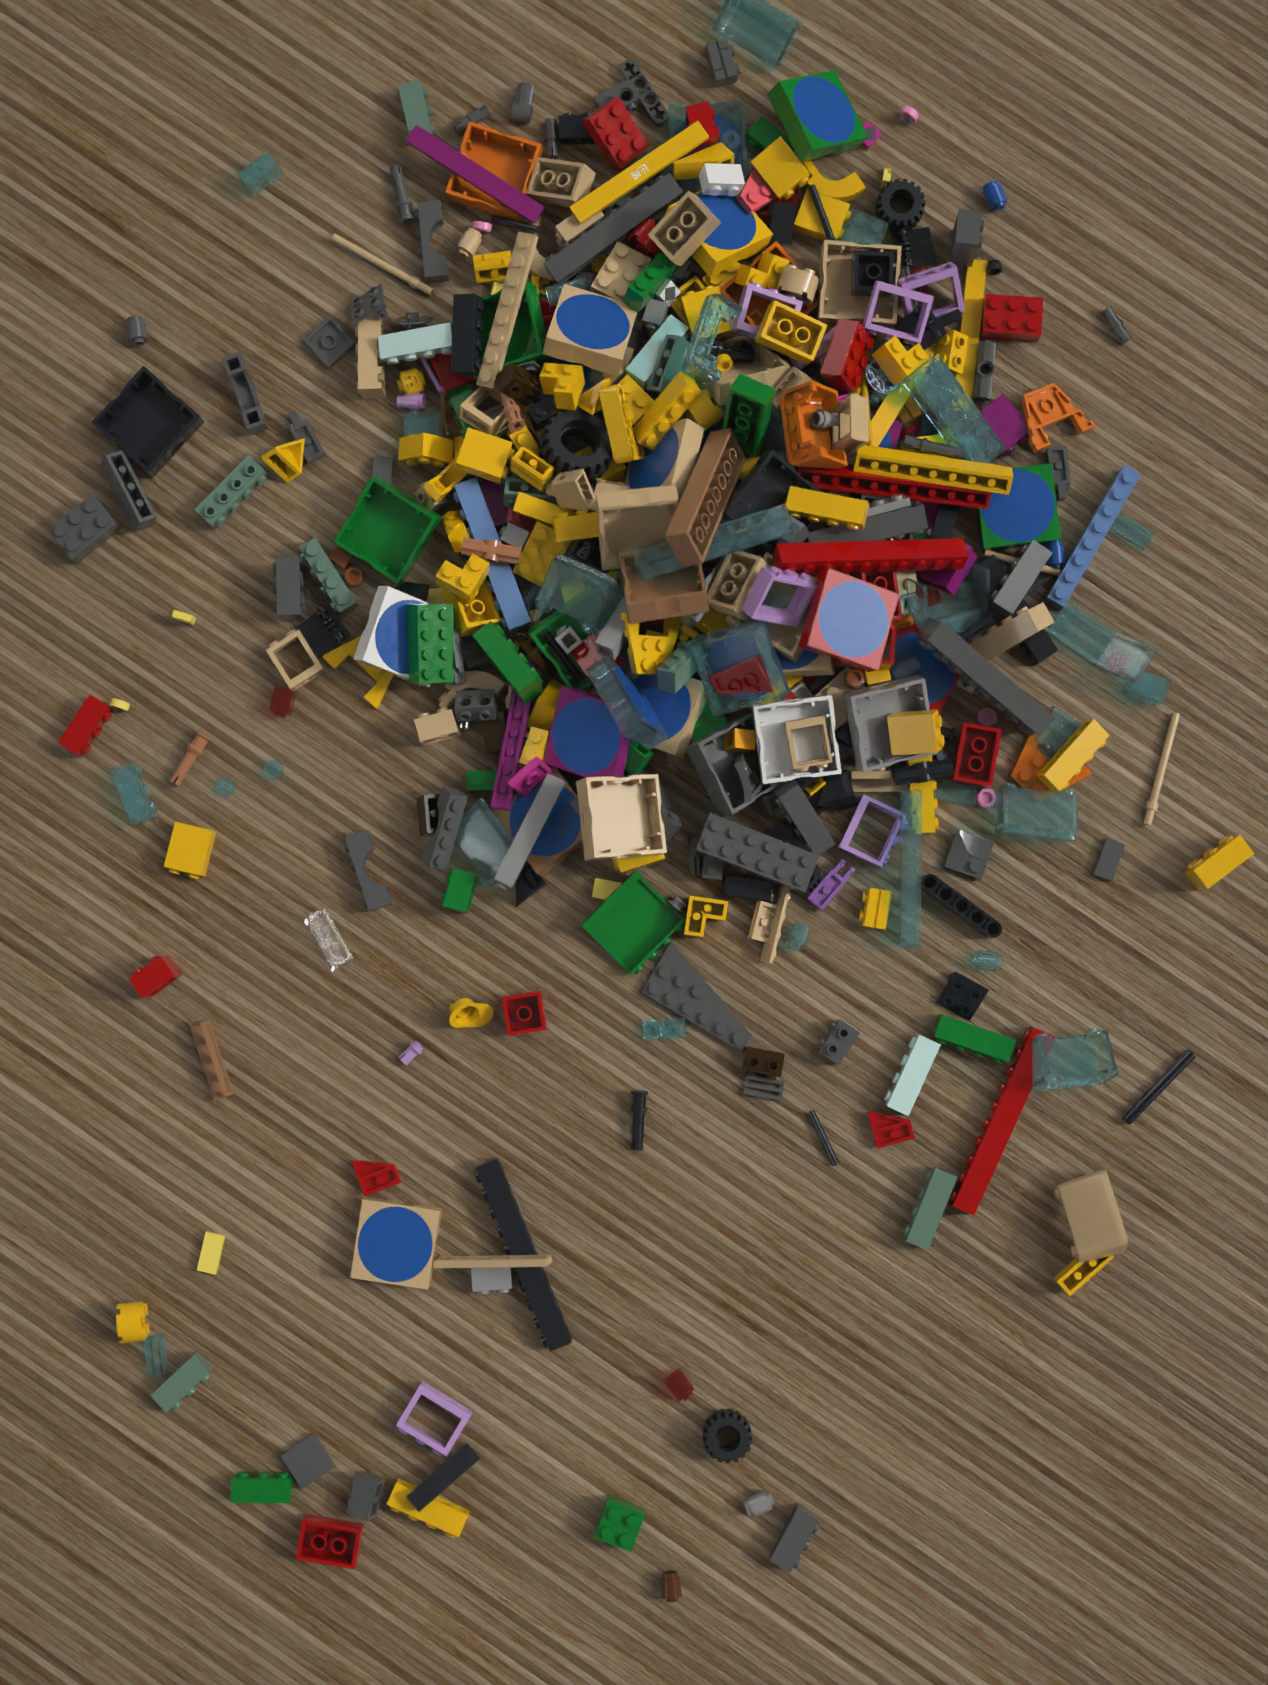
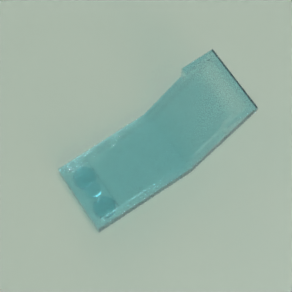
(1100, 644)

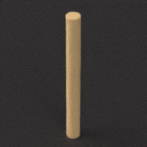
(1009, 559)

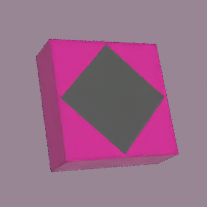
(872, 133)

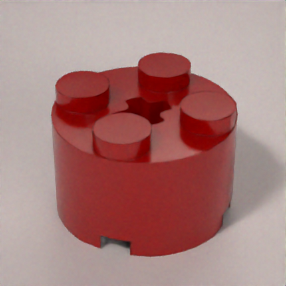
(642, 242)

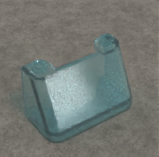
(758, 28)
(698, 361)
(579, 593)
(1037, 813)
(483, 840)
(1072, 1061)

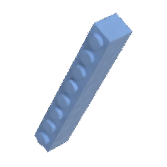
(1092, 537)
(500, 574)

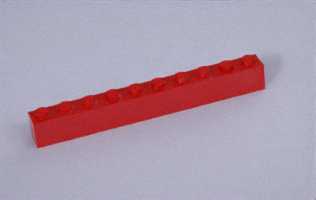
(849, 481)
(871, 556)
(996, 1129)

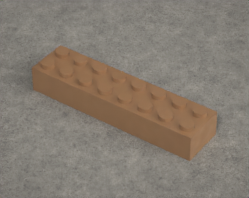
(705, 497)

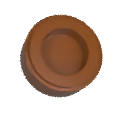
(354, 576)
(854, 678)

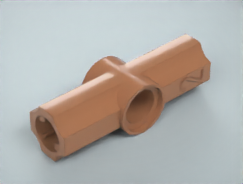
(491, 550)

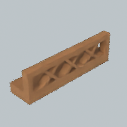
(211, 1060)

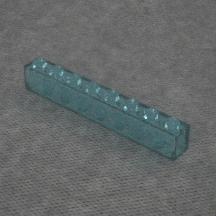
(727, 539)
(910, 868)

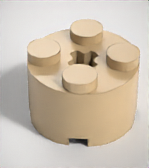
(798, 283)

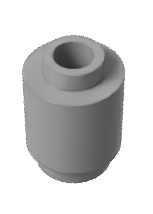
(759, 1503)

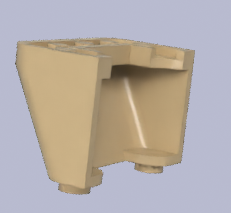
(1092, 1216)

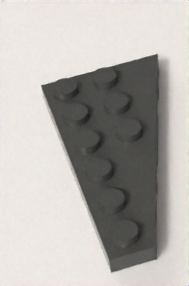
(688, 994)

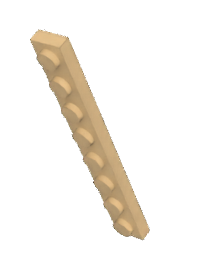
(507, 310)

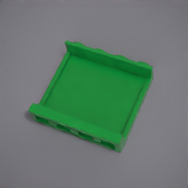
(633, 923)

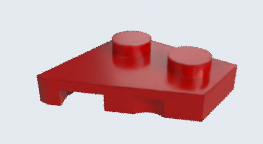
(889, 1129)
(375, 1175)

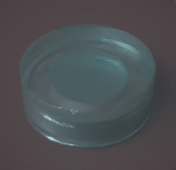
(273, 769)
(225, 786)

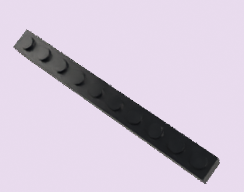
(519, 1242)

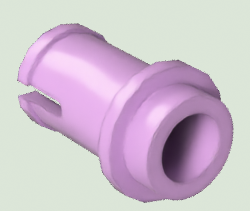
(411, 1052)

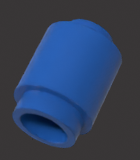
(994, 195)
(1057, 558)

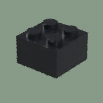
(868, 268)

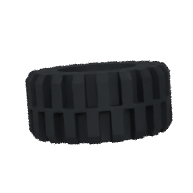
(582, 425)

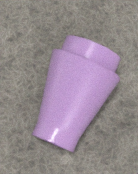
(413, 401)

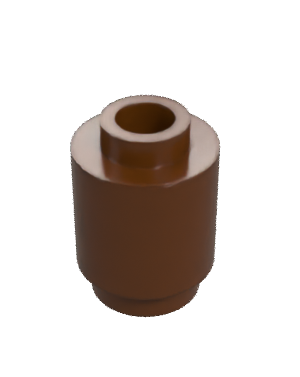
(670, 1586)

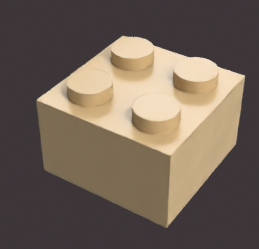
(437, 726)

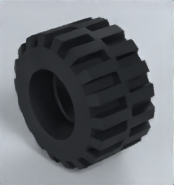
(904, 191)
(731, 1452)

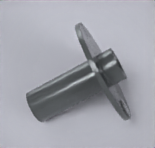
(412, 320)

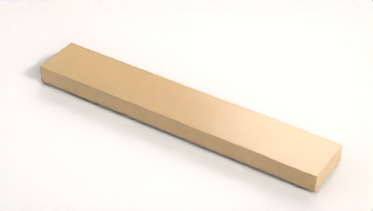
(492, 1261)

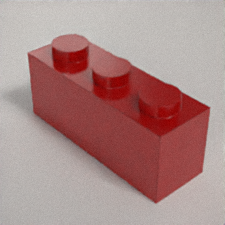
(86, 726)

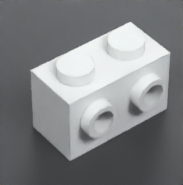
(721, 179)

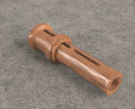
(512, 413)
(194, 749)

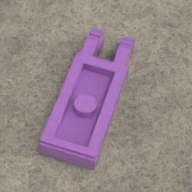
(829, 886)

